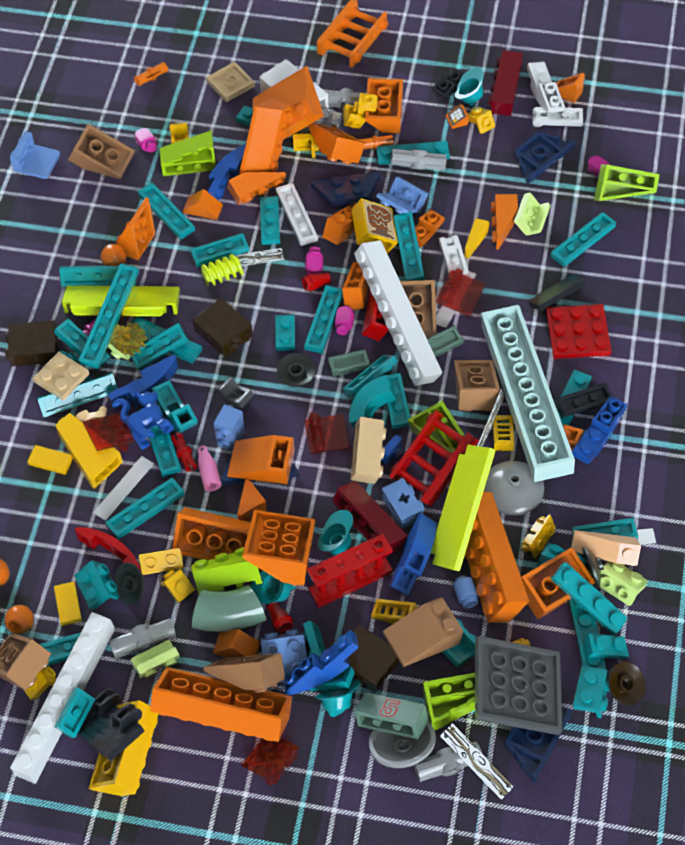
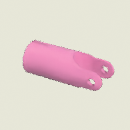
(208, 470)

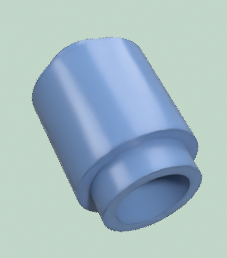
(465, 591)

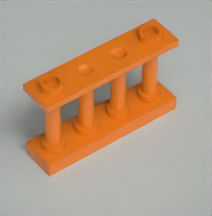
(342, 22)

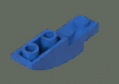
(225, 170)
(150, 377)
(600, 430)
(415, 555)
(318, 670)

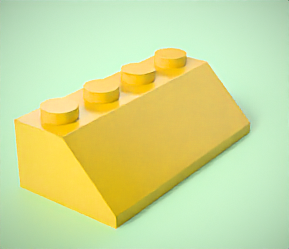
(124, 771)

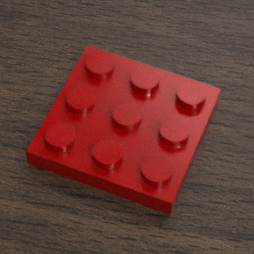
(578, 331)

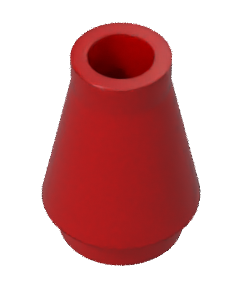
(314, 281)
(280, 618)

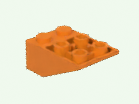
(263, 459)

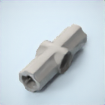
(343, 97)
(418, 159)
(142, 638)
(444, 762)

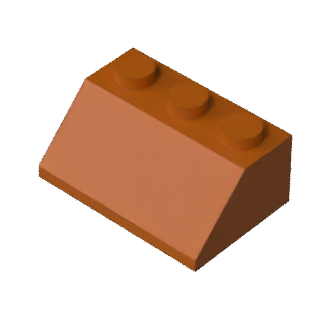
(389, 104)

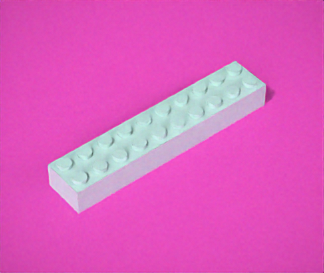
(527, 394)

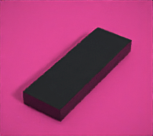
(557, 292)
(582, 400)

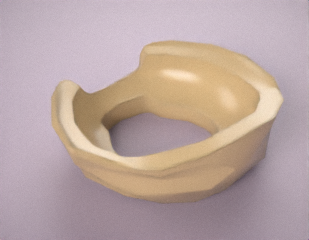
(85, 415)

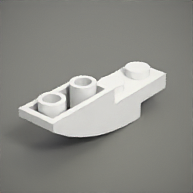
(543, 88)

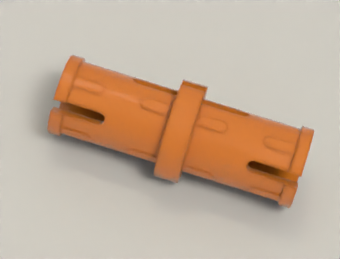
(151, 74)
(376, 141)

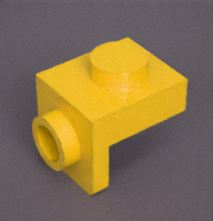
(365, 102)
(351, 118)
(482, 118)
(179, 132)
(305, 142)
(177, 584)
(43, 679)

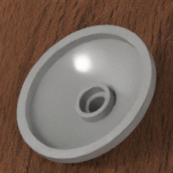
(511, 496)
(401, 751)

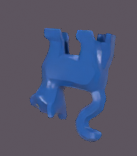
(145, 419)

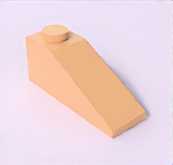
(608, 547)

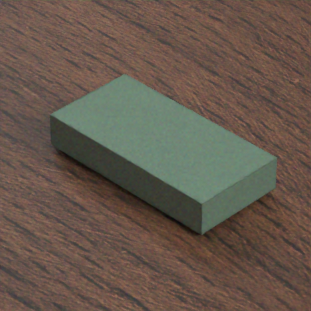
(445, 341)
(348, 363)

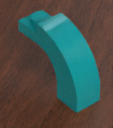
(370, 398)
(173, 409)

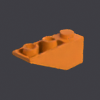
(251, 184)
(505, 212)
(339, 226)

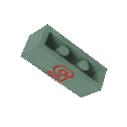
(391, 715)

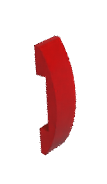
(93, 537)

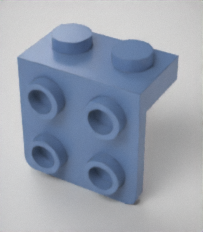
(33, 159)
(404, 197)
(289, 645)

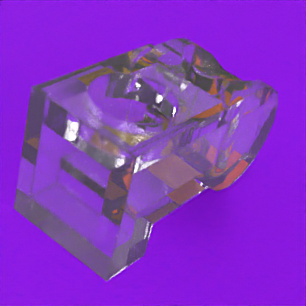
(330, 118)

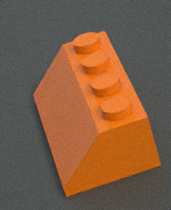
(265, 137)
(208, 534)

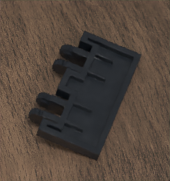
(111, 728)

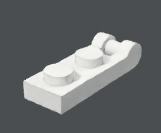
(568, 117)
(453, 254)

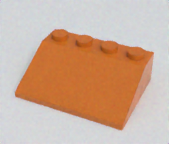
(300, 94)
(280, 545)

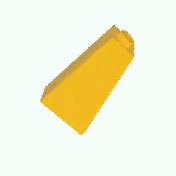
(93, 464)

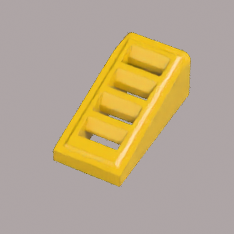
(477, 234)
(503, 445)
(405, 607)

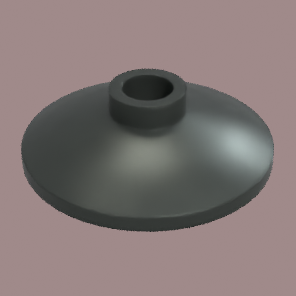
(293, 364)
(594, 565)
(129, 583)

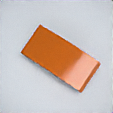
(427, 226)

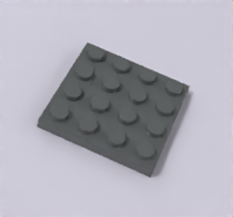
(518, 685)

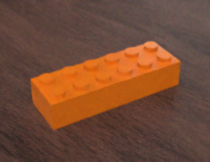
(494, 565)
(220, 704)

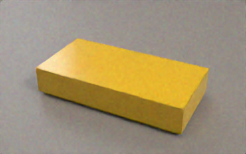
(50, 459)
(67, 603)

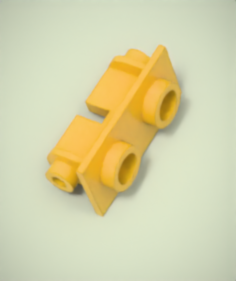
(542, 529)
(161, 561)

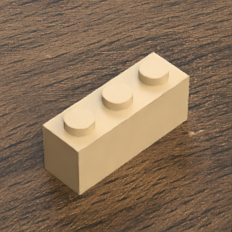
(368, 450)

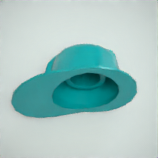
(470, 86)
(336, 533)
(271, 589)
(338, 700)

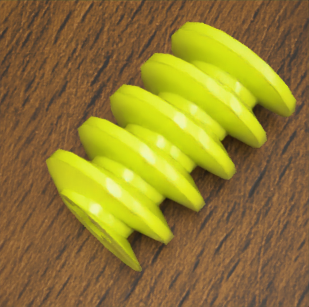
(221, 269)

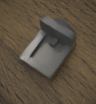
(235, 394)

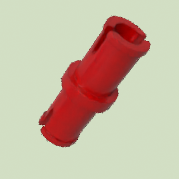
(184, 452)

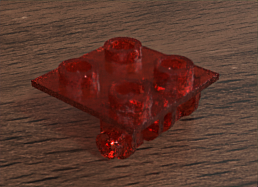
(460, 292)
(109, 433)
(326, 433)
(270, 759)

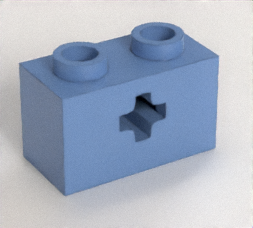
(229, 427)
(402, 503)

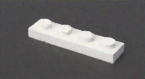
(296, 214)

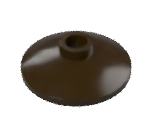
(633, 684)

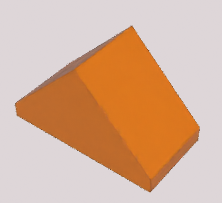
(571, 87)
(203, 205)
(250, 501)
(236, 644)

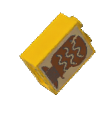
(374, 223)

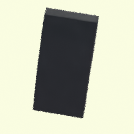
(448, 85)

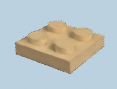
(230, 81)
(61, 376)

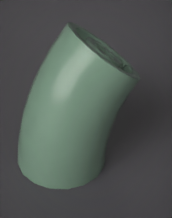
(227, 610)

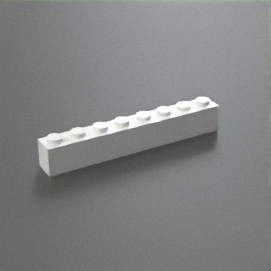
(398, 313)
(74, 674)

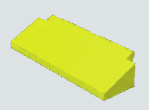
(141, 301)
(461, 507)

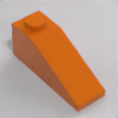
(355, 288)

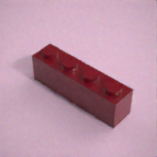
(506, 83)
(368, 515)

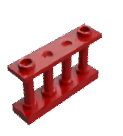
(441, 476)
(350, 570)

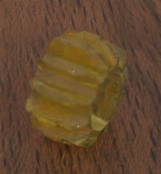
(130, 346)

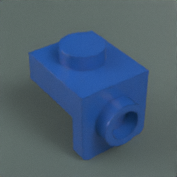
(392, 450)

